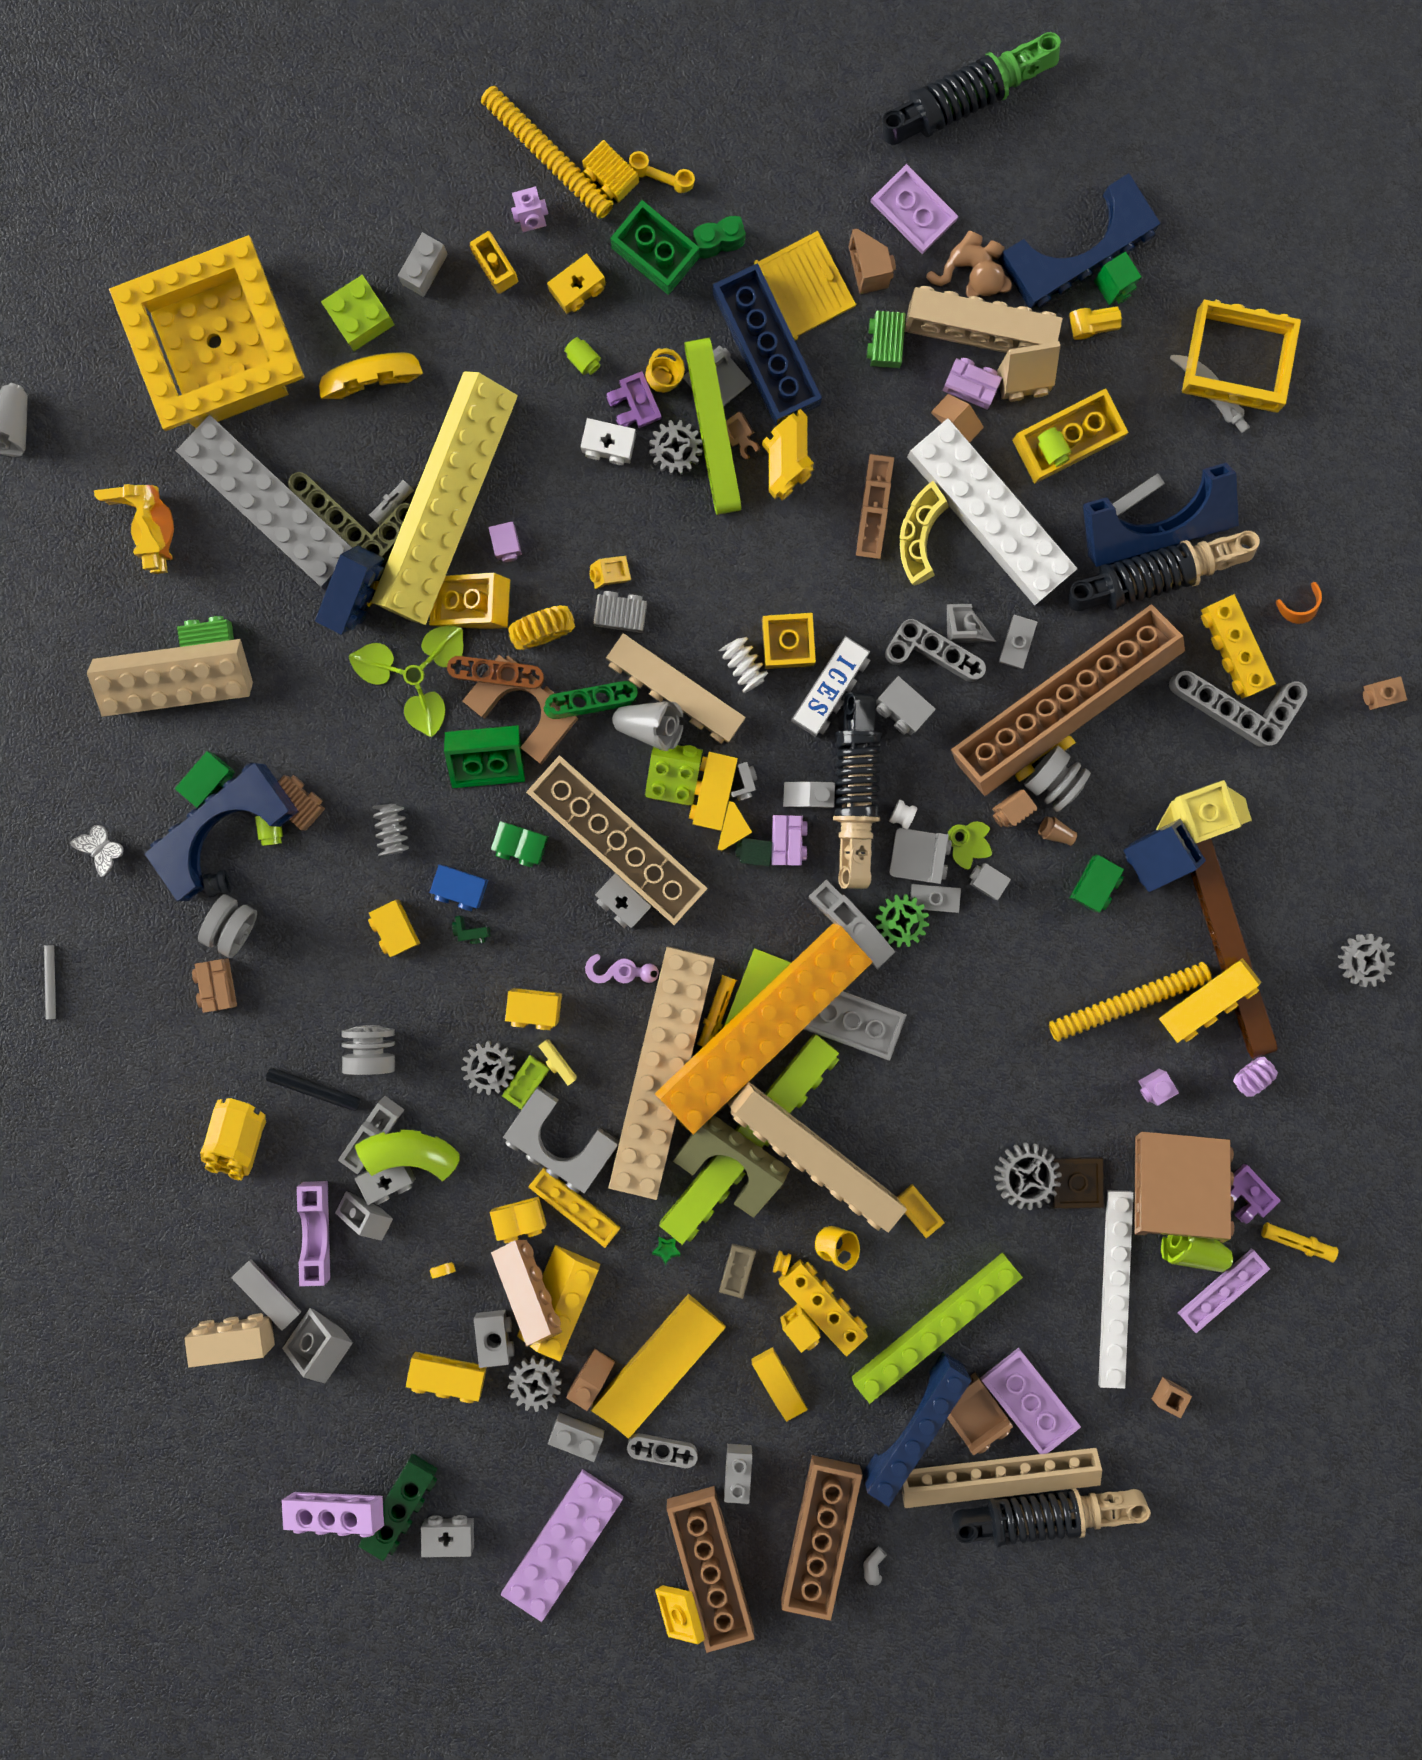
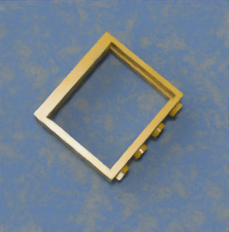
(1236, 393)

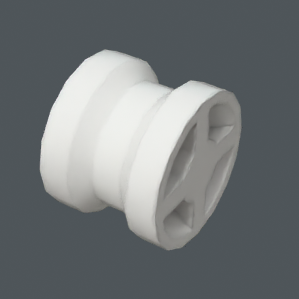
(903, 814)

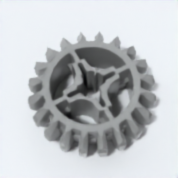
(1022, 1186)

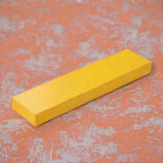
(574, 1207)

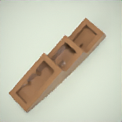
(874, 506)

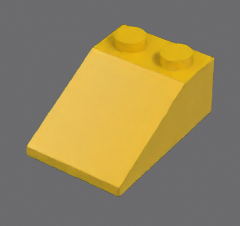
(472, 602)

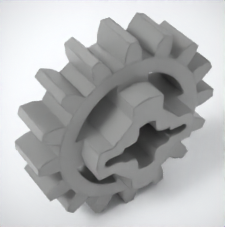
(666, 449)
(1359, 966)
(483, 1057)
(544, 1385)

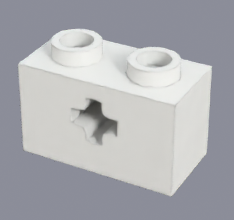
(598, 433)

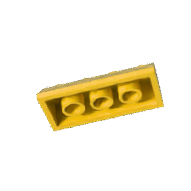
(569, 1282)

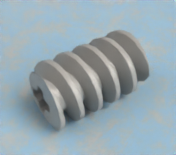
(390, 829)

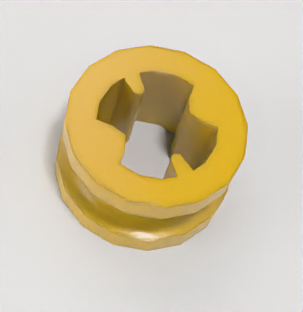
(782, 1263)

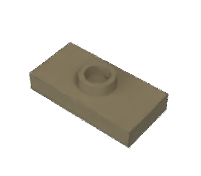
(737, 1270)

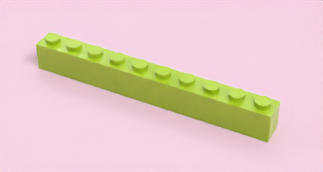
(722, 1171)

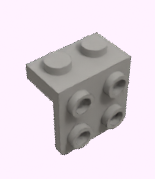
(920, 855)

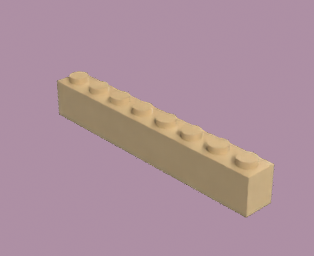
(1002, 1477)

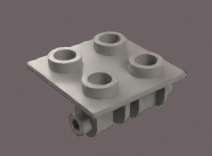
(730, 377)

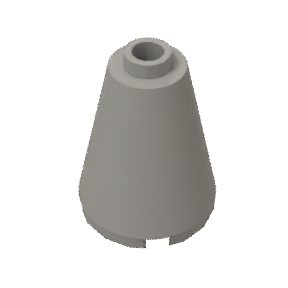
(13, 420)
(651, 723)

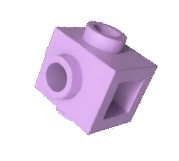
(529, 209)

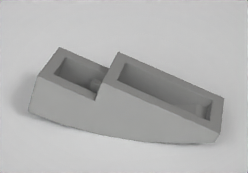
(379, 1121)

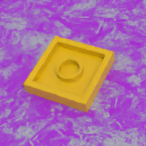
(680, 1614)

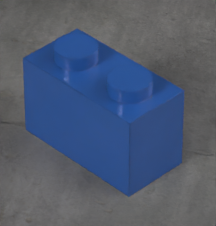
(459, 887)

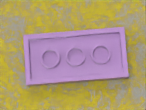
(1030, 1402)

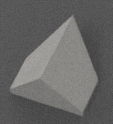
(965, 626)

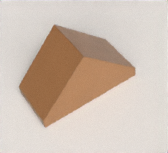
(960, 415)

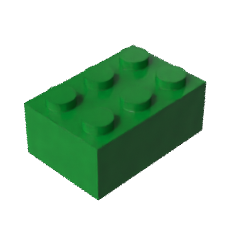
(655, 247)

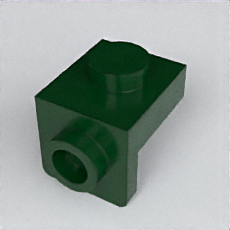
(474, 935)

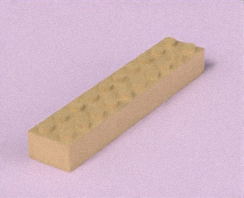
(664, 1052)

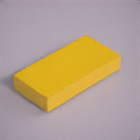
(920, 1211)

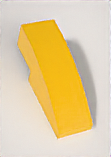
(779, 1384)

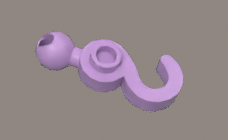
(622, 970)

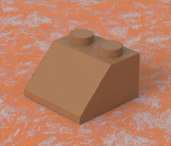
(870, 262)

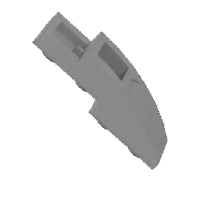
(844, 913)

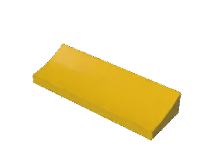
(658, 1366)

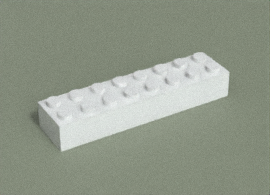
(991, 512)

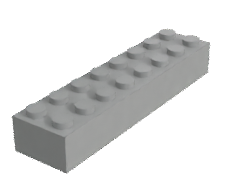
(264, 500)

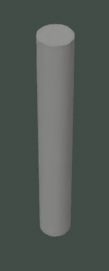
(50, 995)

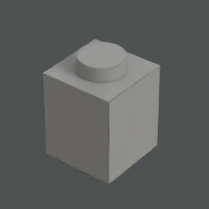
(989, 881)

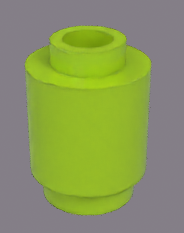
(582, 356)
(1054, 447)
(268, 834)

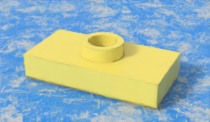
(556, 1062)

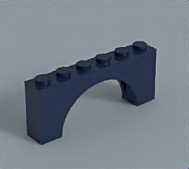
(1043, 276)
(1209, 511)
(178, 853)
(891, 1469)

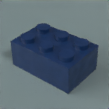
(350, 590)

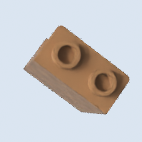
(979, 1417)

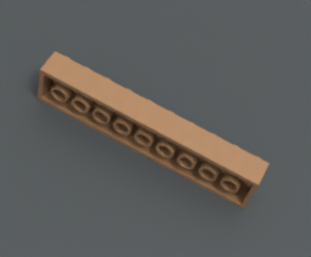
(1068, 699)

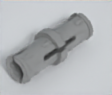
(391, 502)

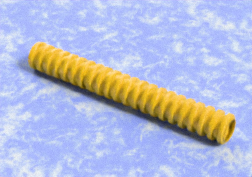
(546, 151)
(1132, 1001)

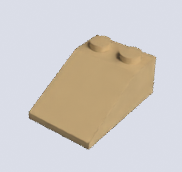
(1029, 371)

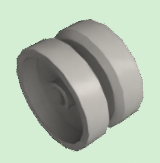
(227, 926)

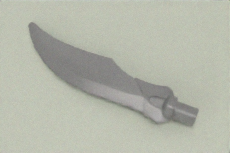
(1231, 412)

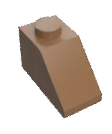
(590, 1379)

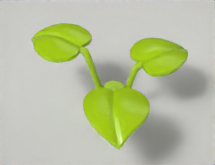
(422, 711)

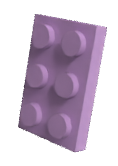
(914, 209)

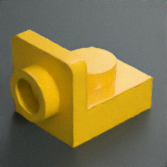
(609, 571)

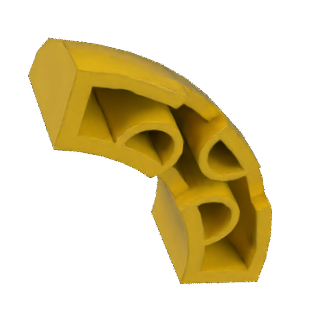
(353, 375)

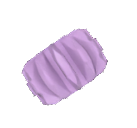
(1255, 1076)

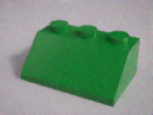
(484, 756)

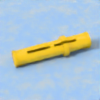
(717, 1010)
(1310, 1246)

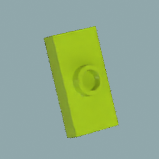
(526, 1082)

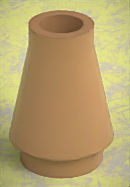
(1056, 831)

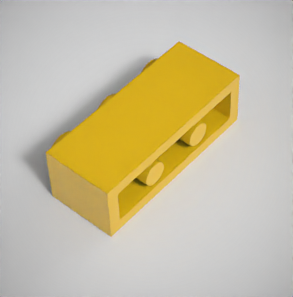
(713, 791)
(445, 1377)

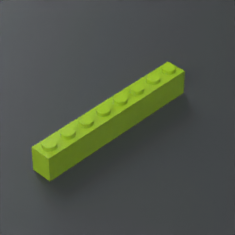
(936, 1328)

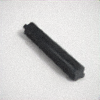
(313, 1089)

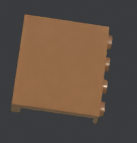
(1183, 1186)

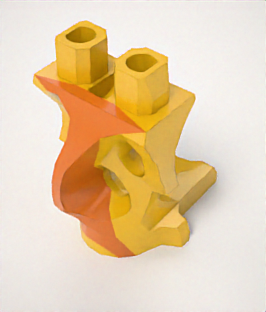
(151, 526)

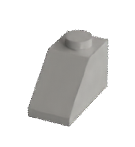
(809, 794)
(363, 1218)

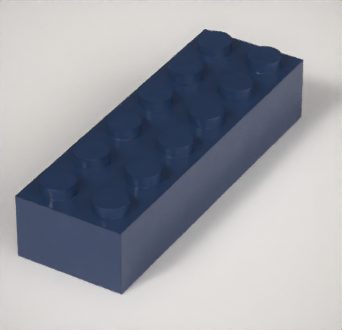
(766, 344)

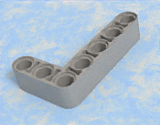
(1238, 710)

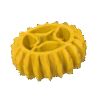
(541, 627)

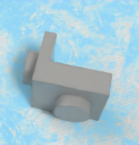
(747, 776)

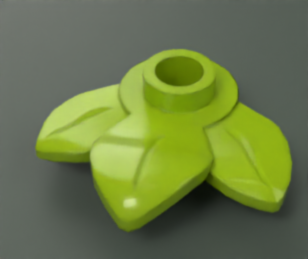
(972, 845)

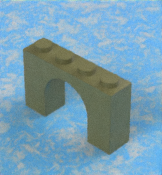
(717, 1138)

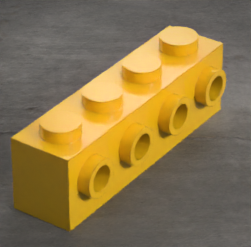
(1237, 646)
(1211, 1000)
(823, 1307)

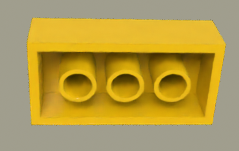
(1086, 428)

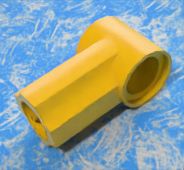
(1088, 322)

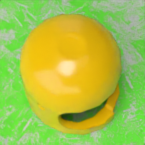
(664, 373)
(827, 1241)

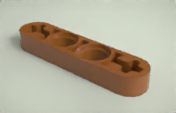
(495, 672)

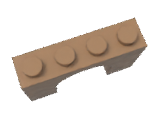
(547, 733)

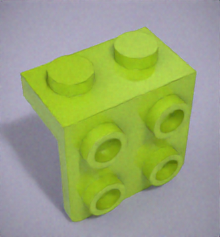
(674, 774)

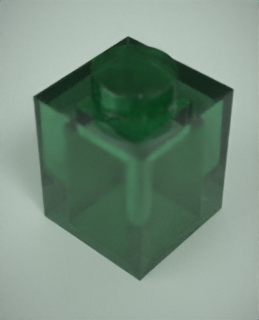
(754, 852)

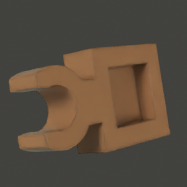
(739, 433)

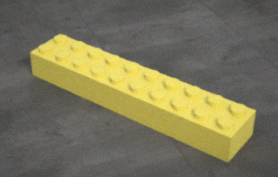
(444, 497)

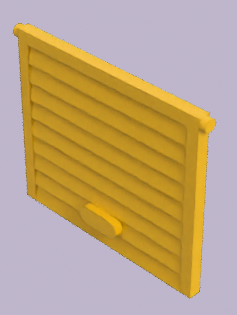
(806, 284)

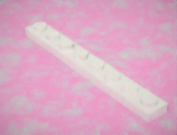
(1115, 1289)

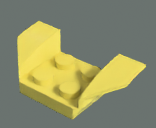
(1208, 811)

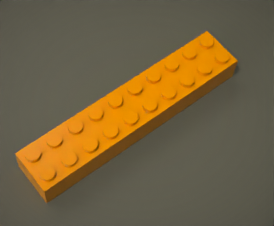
(763, 1028)

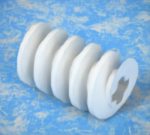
(744, 664)

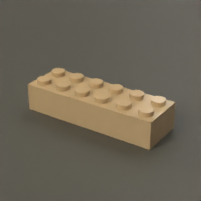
(978, 322)
(170, 677)

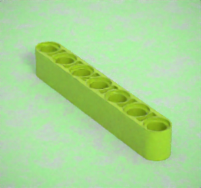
(712, 426)

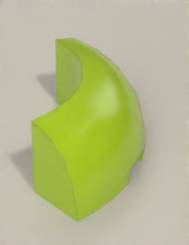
(407, 1149)

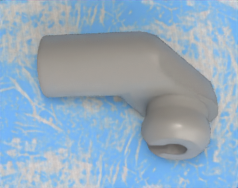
(870, 1566)

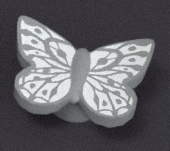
(99, 847)

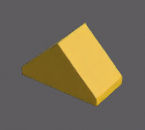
(733, 828)

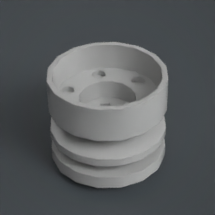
(1057, 778)
(368, 1050)

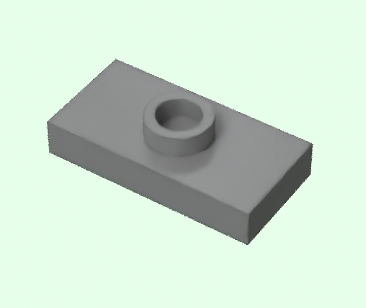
(1018, 642)
(936, 897)

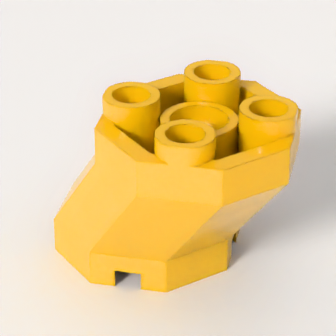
(788, 455)
(232, 1138)

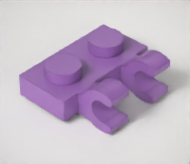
(640, 400)
(1254, 1192)

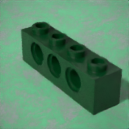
(416, 1472)

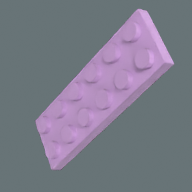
(562, 1545)

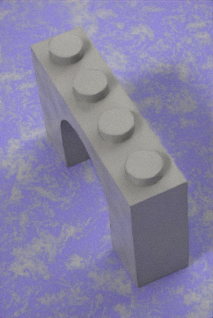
(576, 1170)

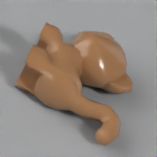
(986, 276)

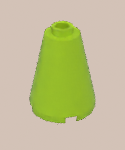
(1196, 1253)

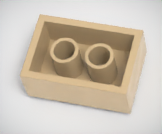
(229, 1340)

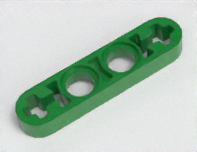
(589, 696)

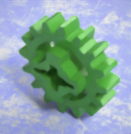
(890, 923)

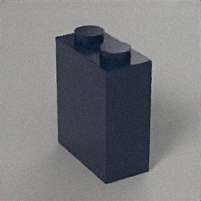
(1164, 855)

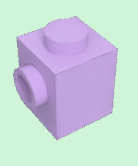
(1157, 1087)

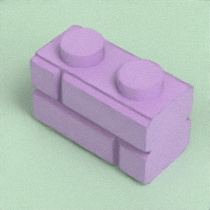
(972, 383)
(787, 840)

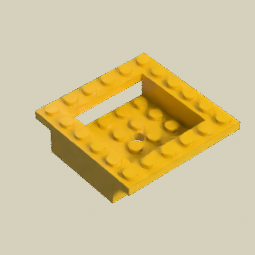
(190, 303)

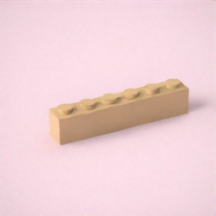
(673, 686)

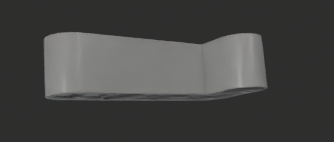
(939, 655)

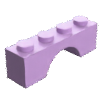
(315, 1252)

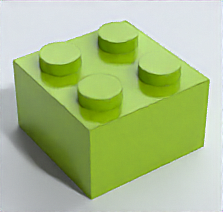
(358, 313)

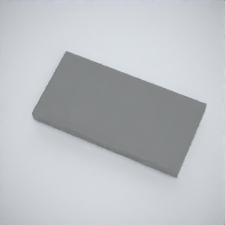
(859, 1024)

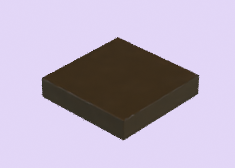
(1080, 1183)

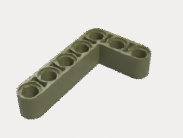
(349, 524)

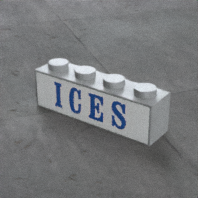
(830, 686)

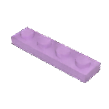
(1223, 1290)

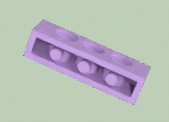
(366, 1508)

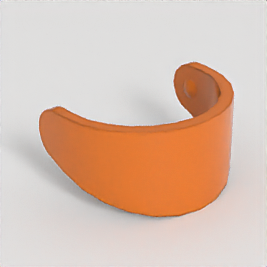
(1301, 617)

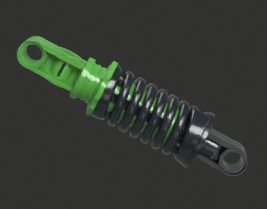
(969, 89)

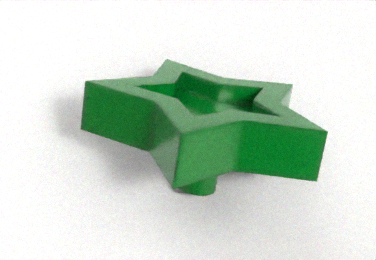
(666, 1249)

